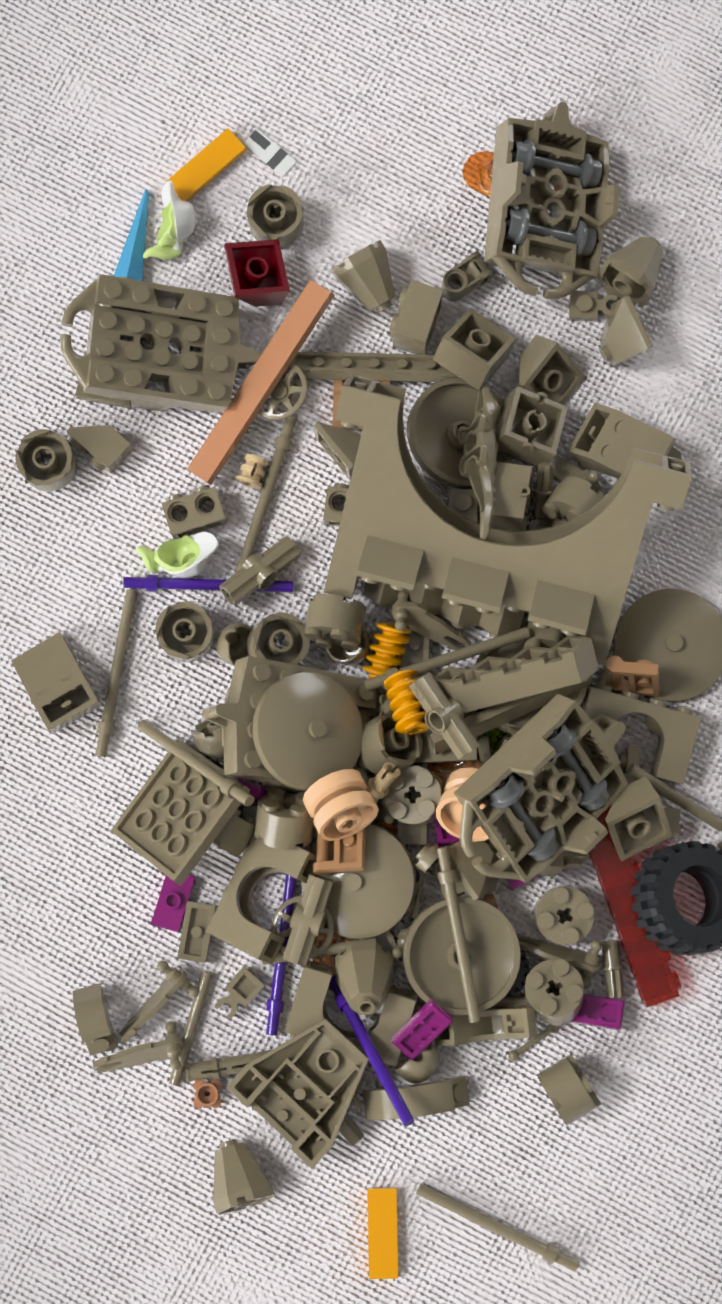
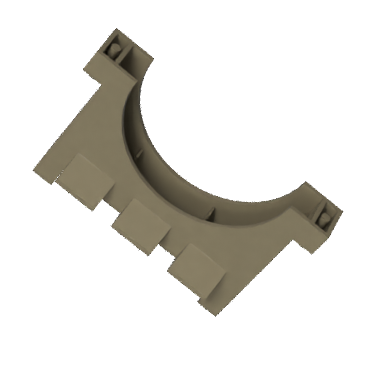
(560, 574)

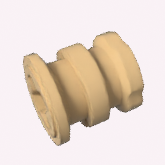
(258, 464)

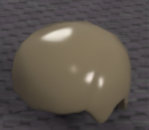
(233, 642)
(351, 657)
(421, 1067)

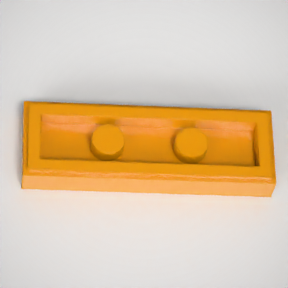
(207, 165)
(382, 1233)

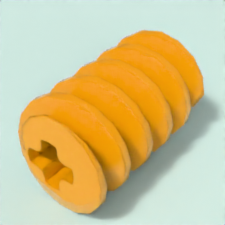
(387, 649)
(404, 703)

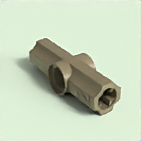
(260, 571)
(444, 715)
(308, 920)

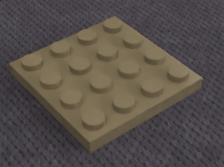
(176, 816)

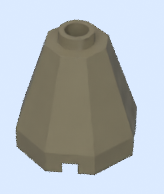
(632, 270)
(367, 277)
(364, 976)
(238, 1179)

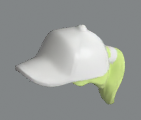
(176, 226)
(180, 556)

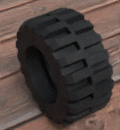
(656, 903)

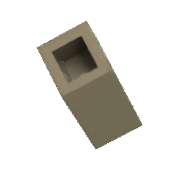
(103, 444)

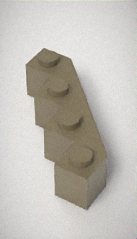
(459, 616)
(524, 675)

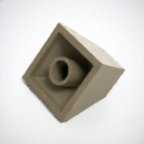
(623, 333)
(548, 370)
(339, 444)
(637, 819)
(474, 882)

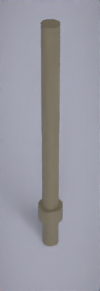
(281, 445)
(452, 657)
(106, 727)
(228, 786)
(448, 878)
(548, 1252)

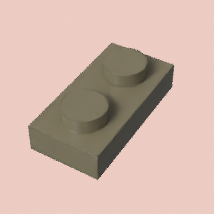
(194, 938)

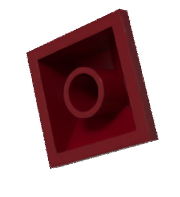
(257, 272)

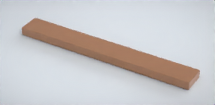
(261, 382)

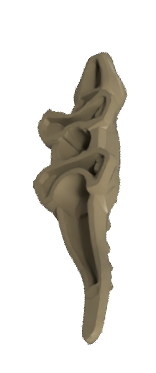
(480, 455)

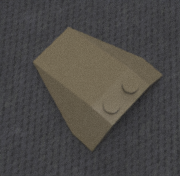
(304, 1088)

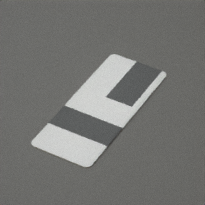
(269, 152)

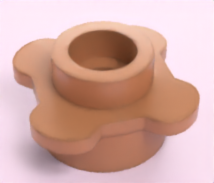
(201, 1087)

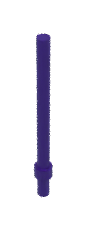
(153, 583)
(275, 1004)
(373, 1055)

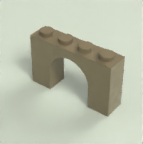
(674, 728)
(233, 916)
(310, 1009)

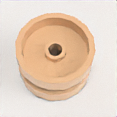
(340, 804)
(450, 809)

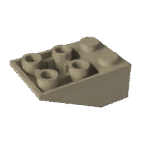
(609, 437)
(56, 683)

